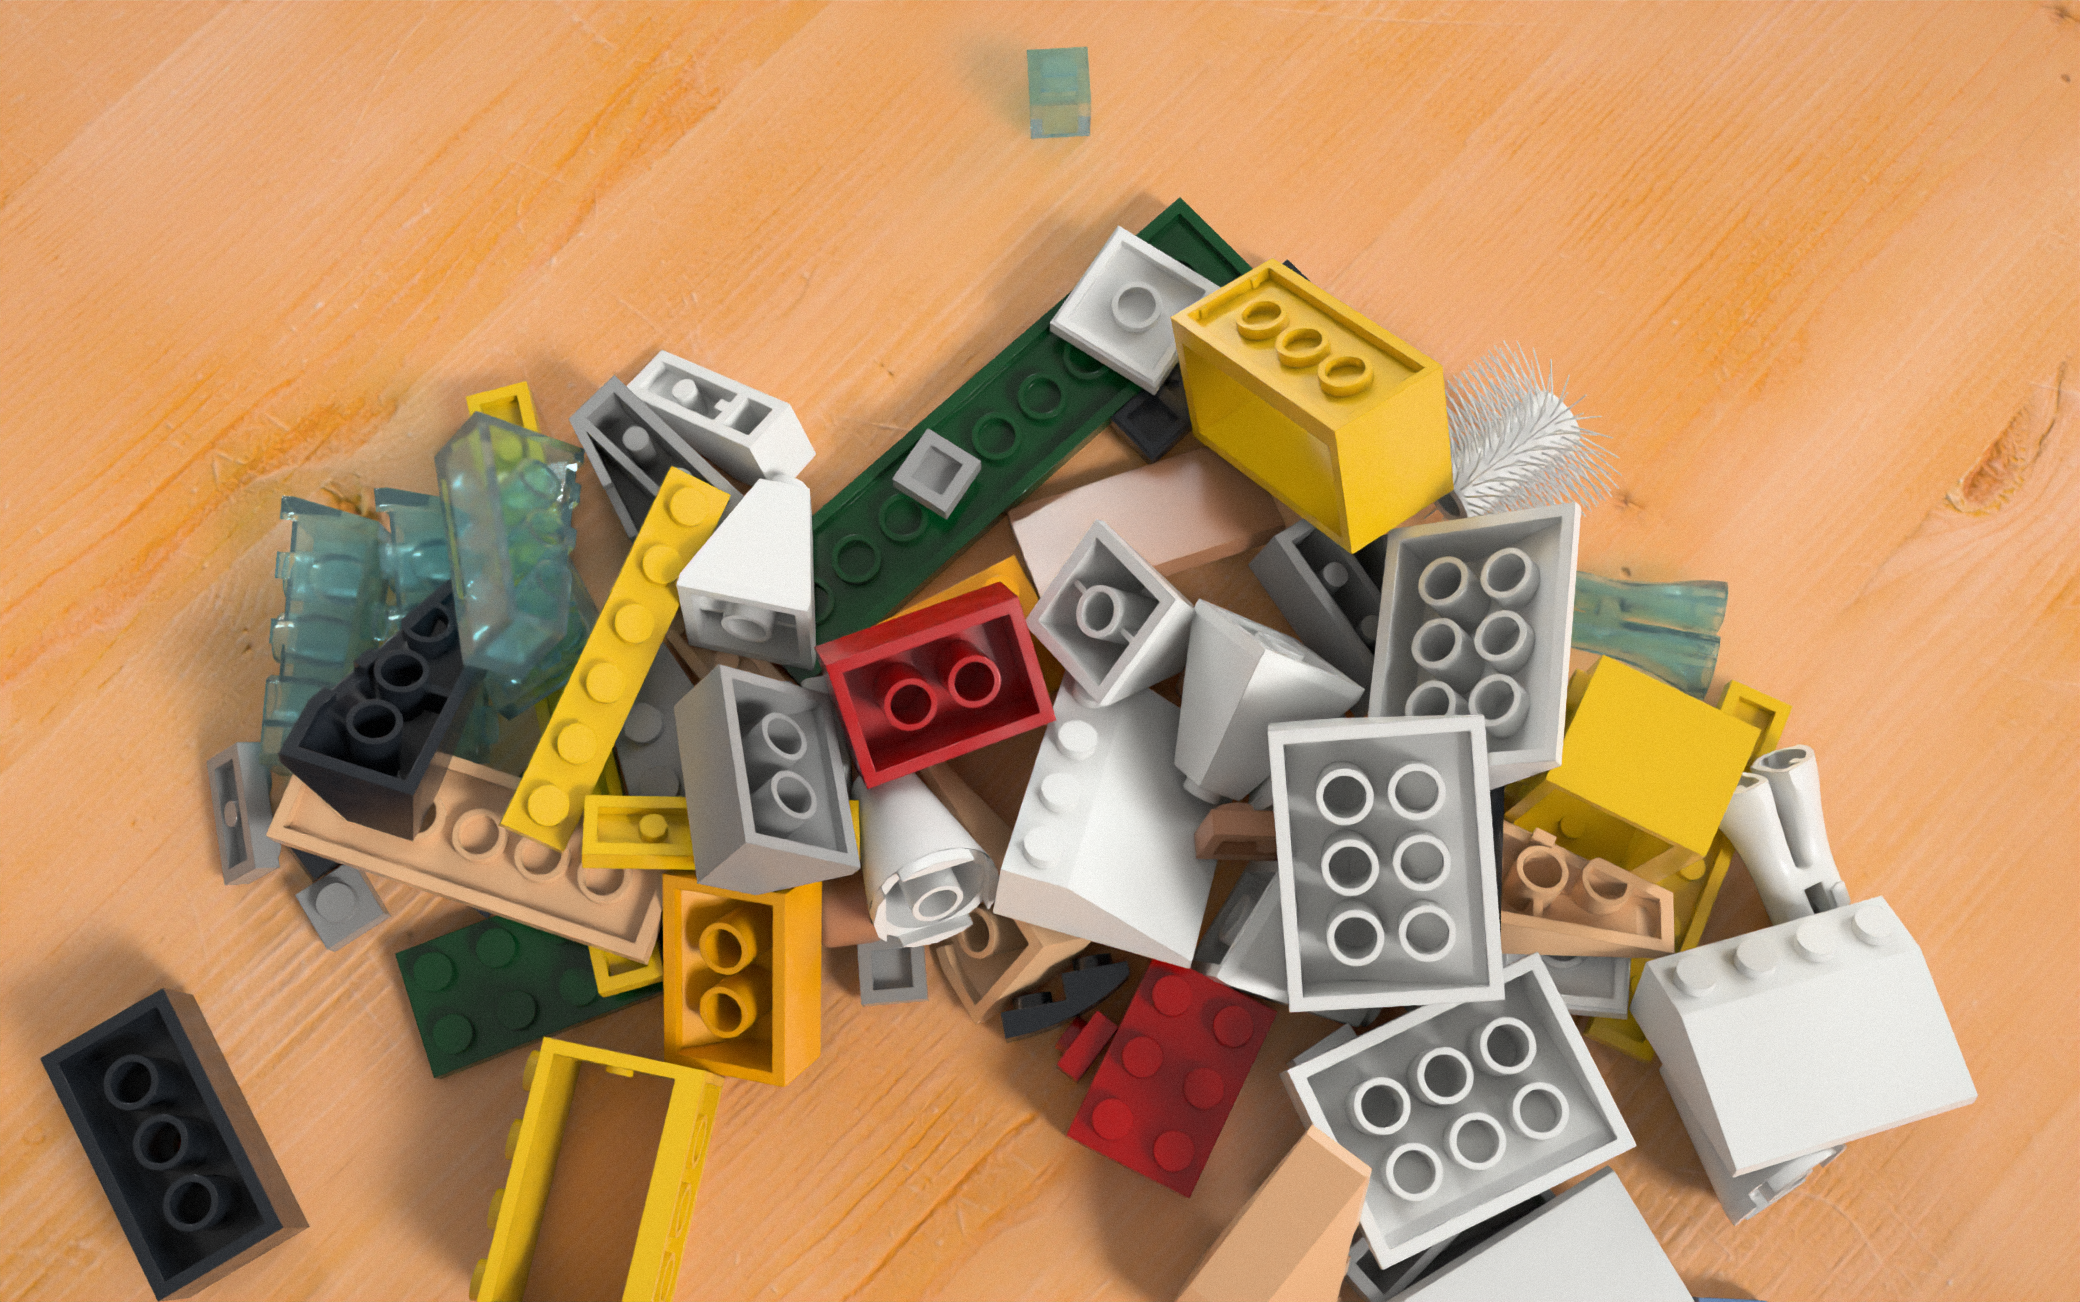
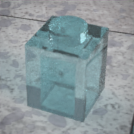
(1059, 92)

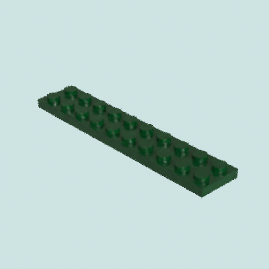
(1015, 416)

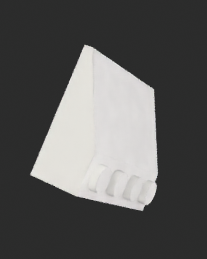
(1484, 627)
(1110, 831)
(1386, 861)
(1803, 1034)
(1462, 1110)
(1571, 1249)

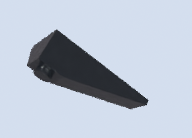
(390, 725)

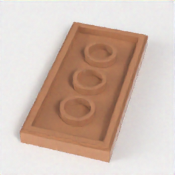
(1167, 511)

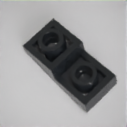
(1084, 989)

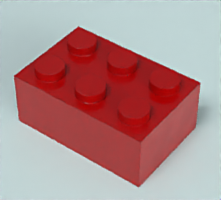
(935, 683)
(1171, 1076)

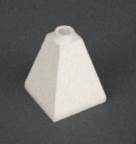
(755, 579)
(1113, 619)
(1237, 685)
(1248, 948)

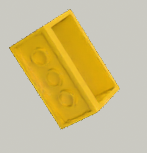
(1315, 403)
(1637, 774)
(534, 1152)

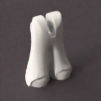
(1782, 835)

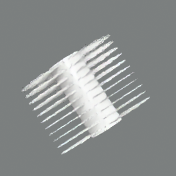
(1515, 447)

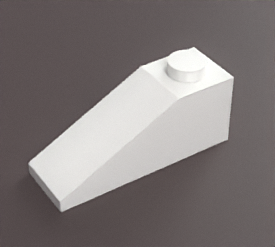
(724, 419)

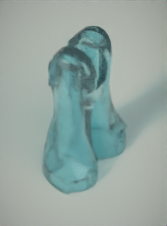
(1675, 656)

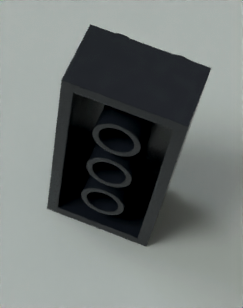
(130, 1099)

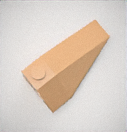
(1577, 905)
(996, 954)
(1291, 1232)

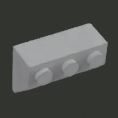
(763, 784)

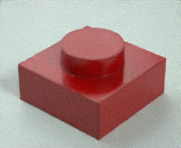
(1083, 1044)

